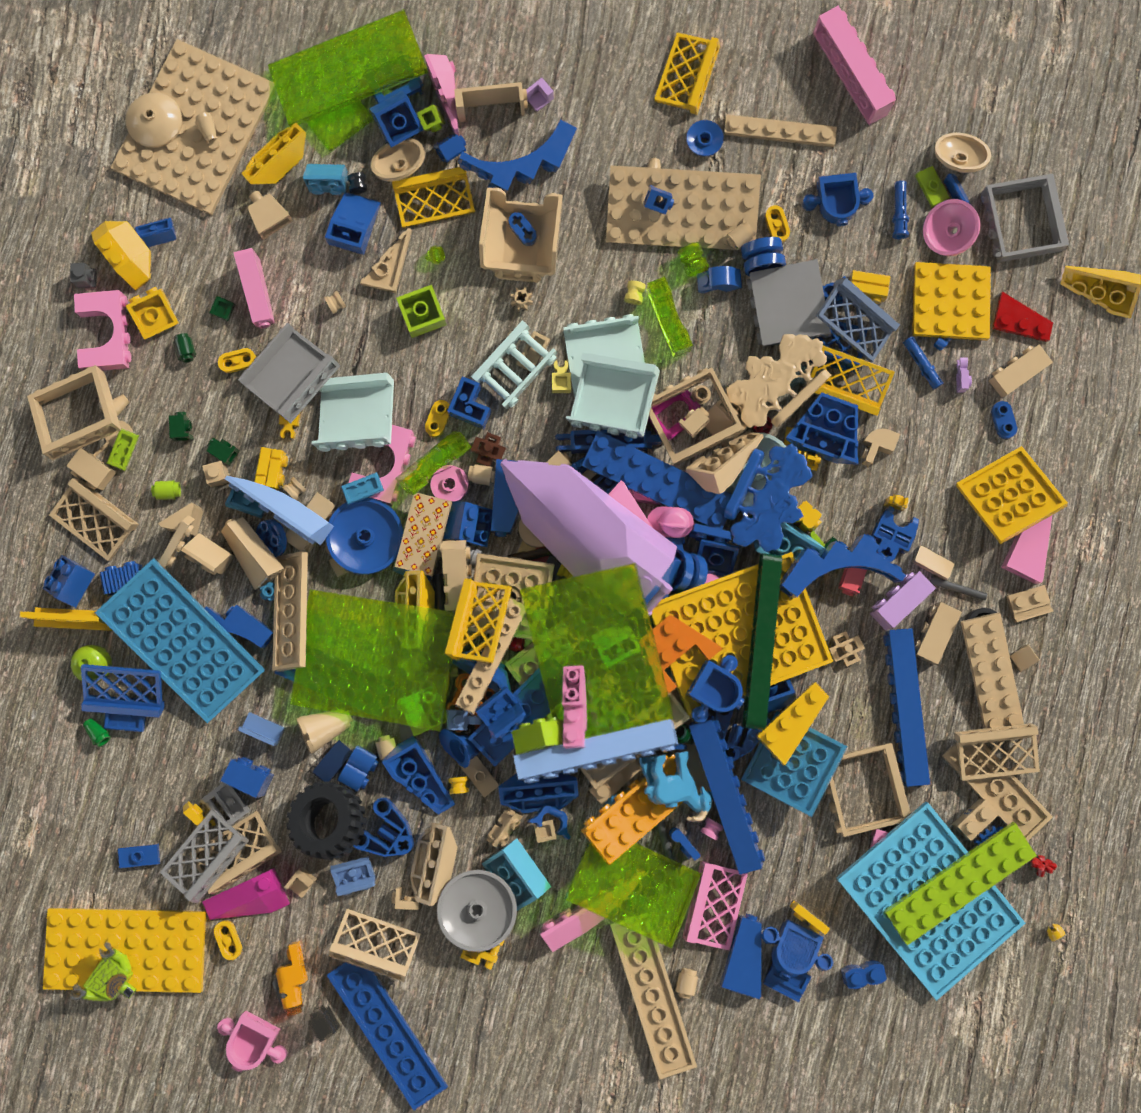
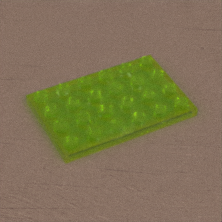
(635, 891)

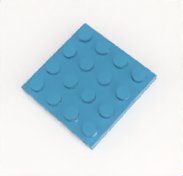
(804, 776)

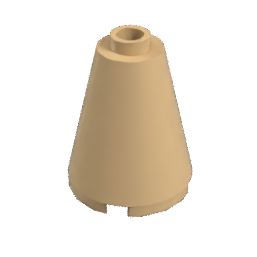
(322, 728)

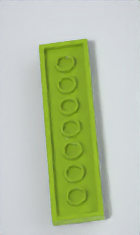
(960, 883)

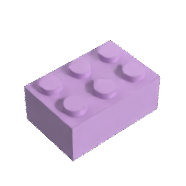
(901, 600)

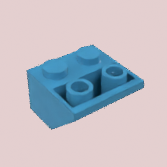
(326, 178)

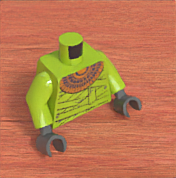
(108, 978)

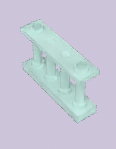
(508, 347)

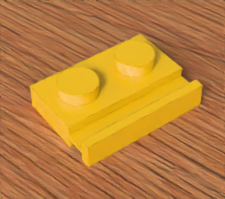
(801, 913)

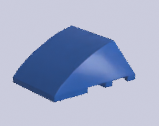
(828, 430)

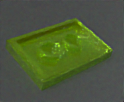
(340, 124)

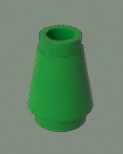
(96, 733)

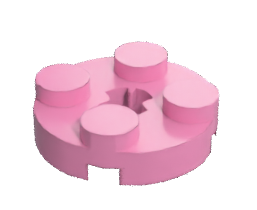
(454, 474)

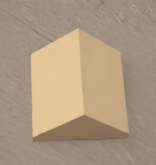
(172, 522)

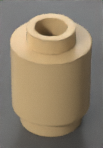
(740, 235)
(481, 475)
(385, 746)
(687, 983)

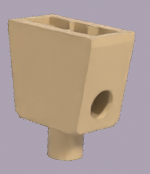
(267, 214)

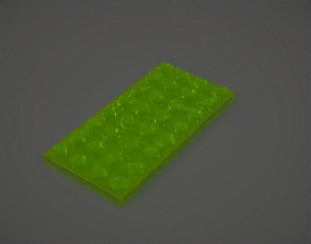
(347, 68)

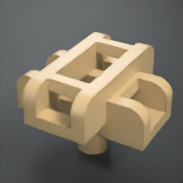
(848, 648)

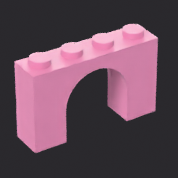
(114, 353)
(401, 442)

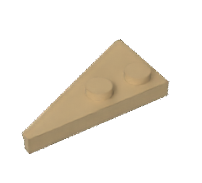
(387, 272)

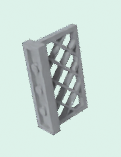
(213, 869)

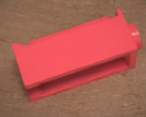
(852, 580)

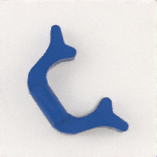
(561, 815)

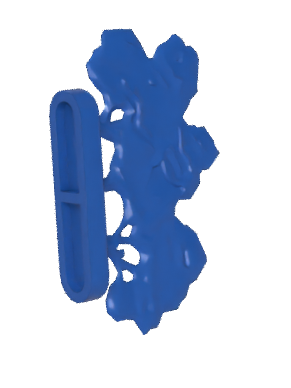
(773, 502)

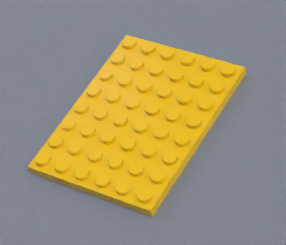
(725, 614)

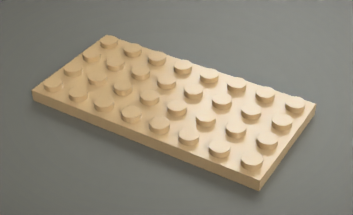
(703, 208)

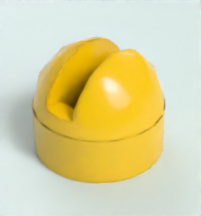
(1056, 933)

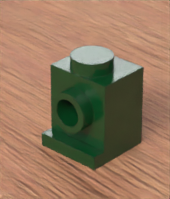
(179, 427)
(222, 450)

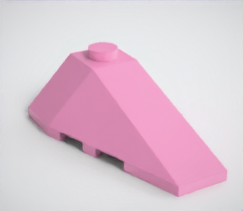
(443, 80)

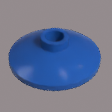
(704, 130)

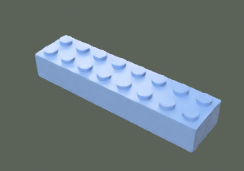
(597, 750)

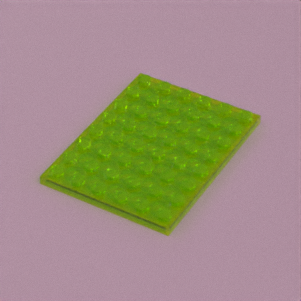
(605, 627)
(375, 660)

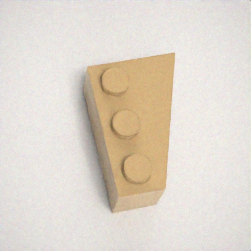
(455, 569)

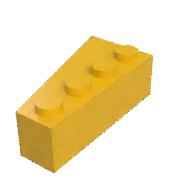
(790, 725)

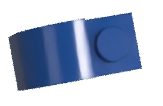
(719, 278)

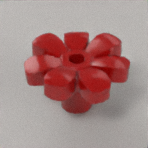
(1043, 865)

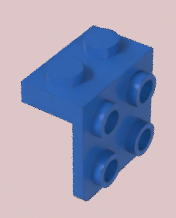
(501, 712)

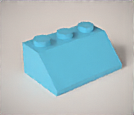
(519, 872)

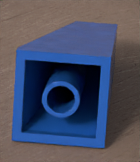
(504, 507)

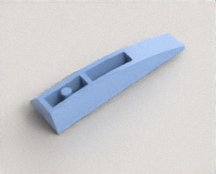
(286, 509)

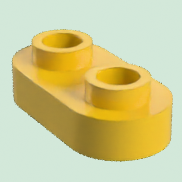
(779, 224)
(237, 358)
(438, 418)
(226, 940)

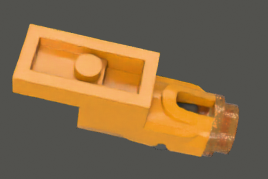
(289, 979)

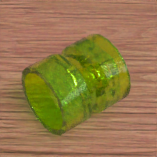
(693, 259)

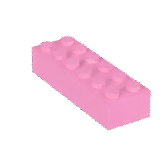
(854, 65)

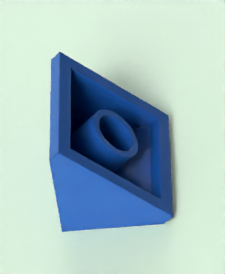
(718, 556)

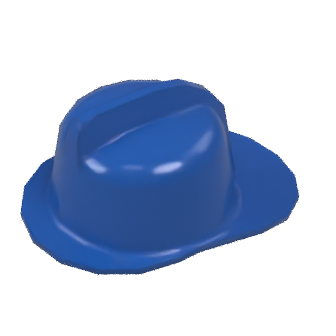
(458, 747)

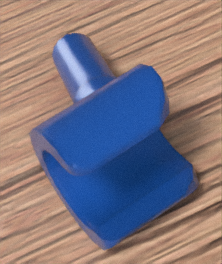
(941, 343)

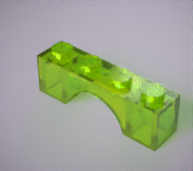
(664, 306)
(419, 473)

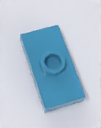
(362, 488)

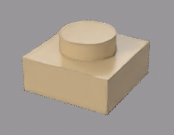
(545, 832)

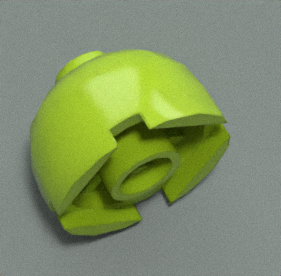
(91, 656)

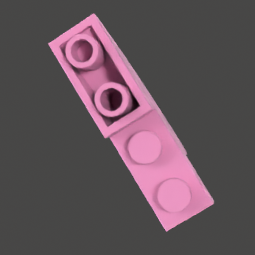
(574, 707)

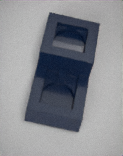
(332, 762)

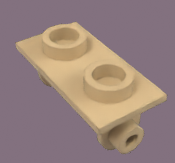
(500, 836)

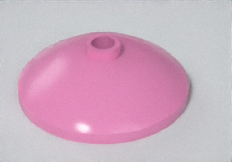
(942, 221)

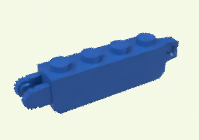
(582, 440)

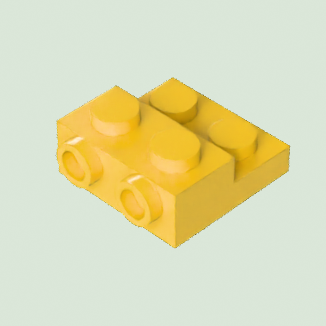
(152, 312)

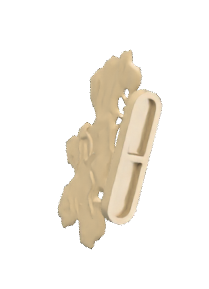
(773, 379)

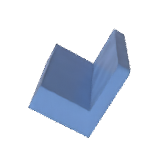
(262, 729)

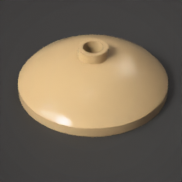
(160, 127)
(962, 152)
(398, 161)

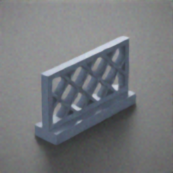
(869, 309)

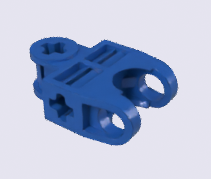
(892, 537)

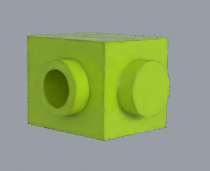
(431, 118)

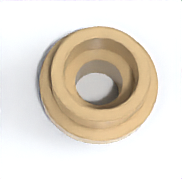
(701, 388)

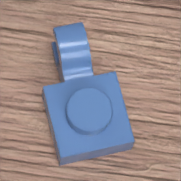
(459, 720)

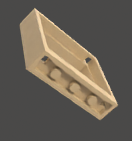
(686, 384)
(86, 435)
(897, 788)

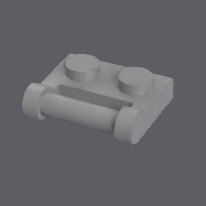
(230, 802)

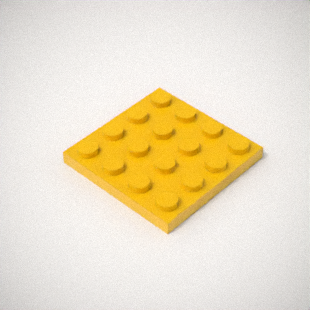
(951, 301)
(1011, 494)

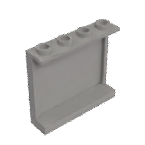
(788, 302)
(289, 373)

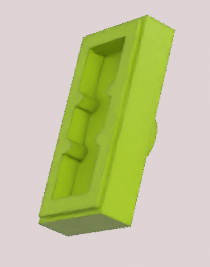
(932, 186)
(123, 449)

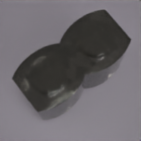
(323, 1023)

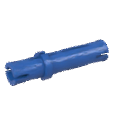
(921, 360)

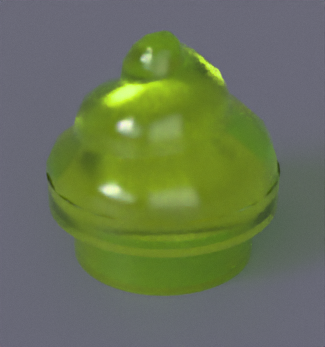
(435, 255)

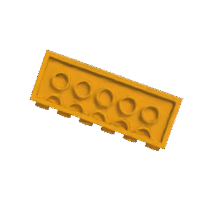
(627, 818)

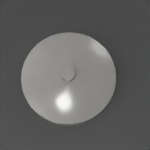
(476, 910)

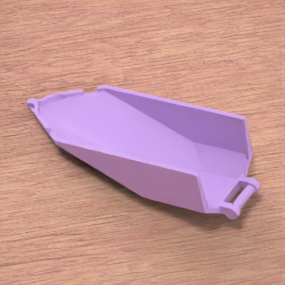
(587, 525)

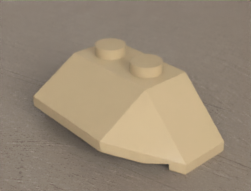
(433, 863)

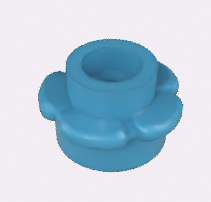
(267, 596)

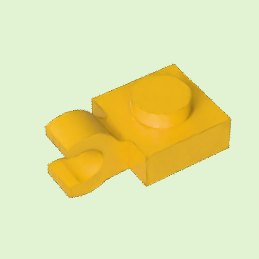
(195, 814)

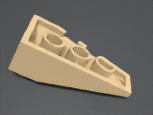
(723, 466)

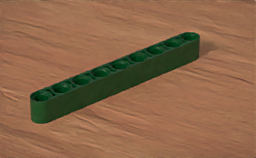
(762, 641)

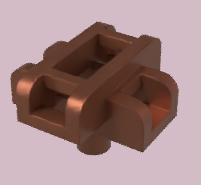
(486, 449)

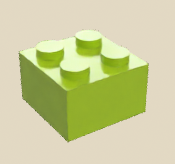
(421, 311)
(538, 735)

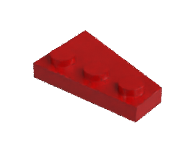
(1021, 320)

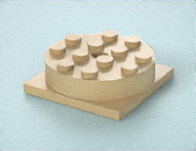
(508, 572)

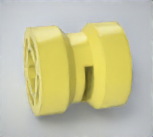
(634, 293)

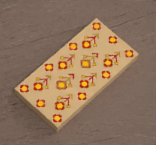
(423, 533)

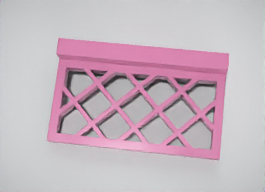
(698, 906)

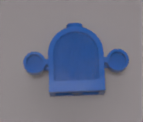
(838, 198)
(716, 688)
(795, 950)

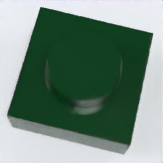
(222, 308)

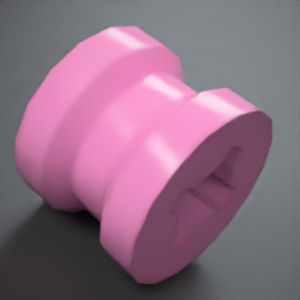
(712, 829)

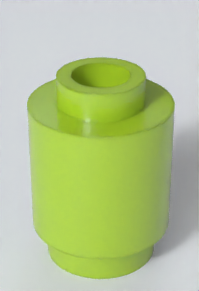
(166, 490)

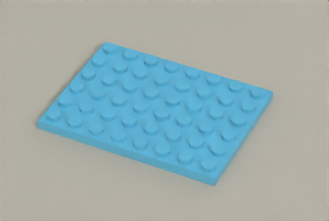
(903, 862)

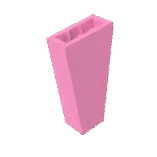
(254, 287)
(1029, 552)

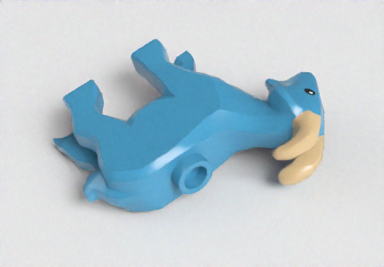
(675, 788)

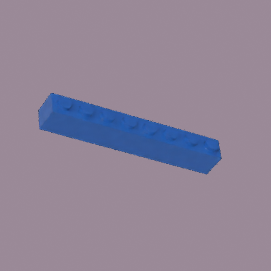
(907, 707)
(726, 795)

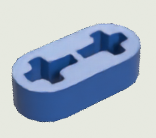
(526, 226)

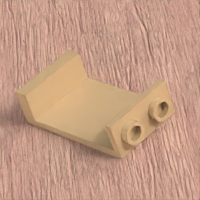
(489, 96)

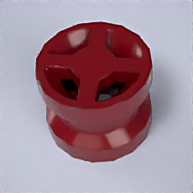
(762, 429)

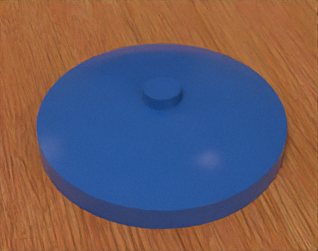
(365, 536)

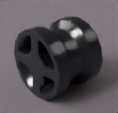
(357, 183)

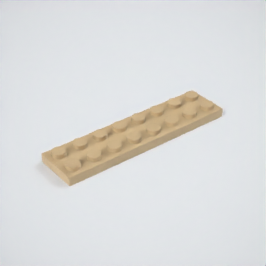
(654, 1002)

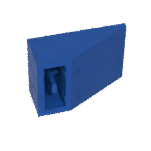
(352, 223)

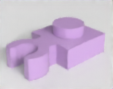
(963, 380)

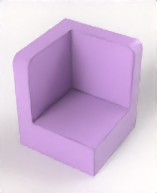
(539, 94)

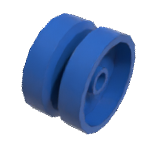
(762, 254)
(691, 572)

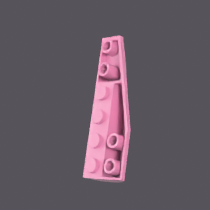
(568, 926)

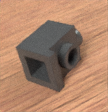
(82, 275)

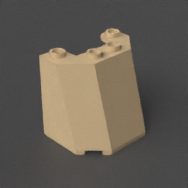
(501, 248)

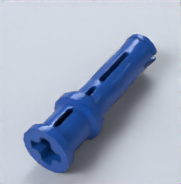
(900, 218)

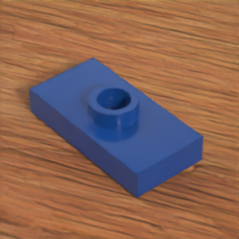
(124, 722)
(139, 856)

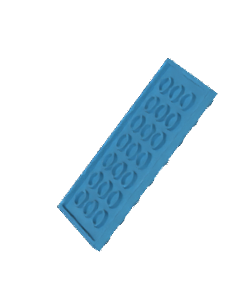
(180, 640)

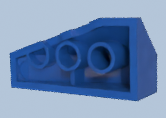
(414, 770)

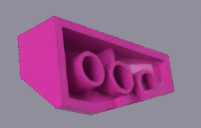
(252, 897)

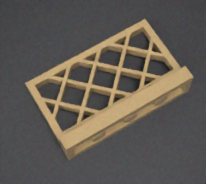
(105, 508)
(993, 735)
(248, 864)
(369, 961)

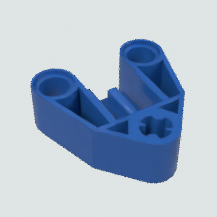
(748, 742)
(397, 820)

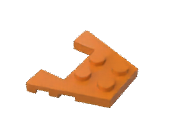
(676, 638)

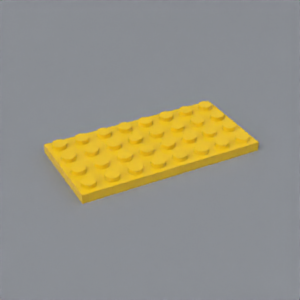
(160, 945)

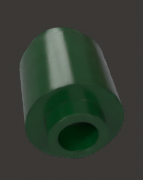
(184, 348)

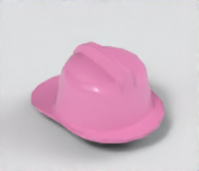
(671, 521)

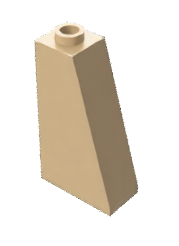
(251, 552)

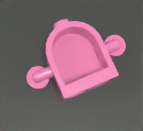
(250, 1041)

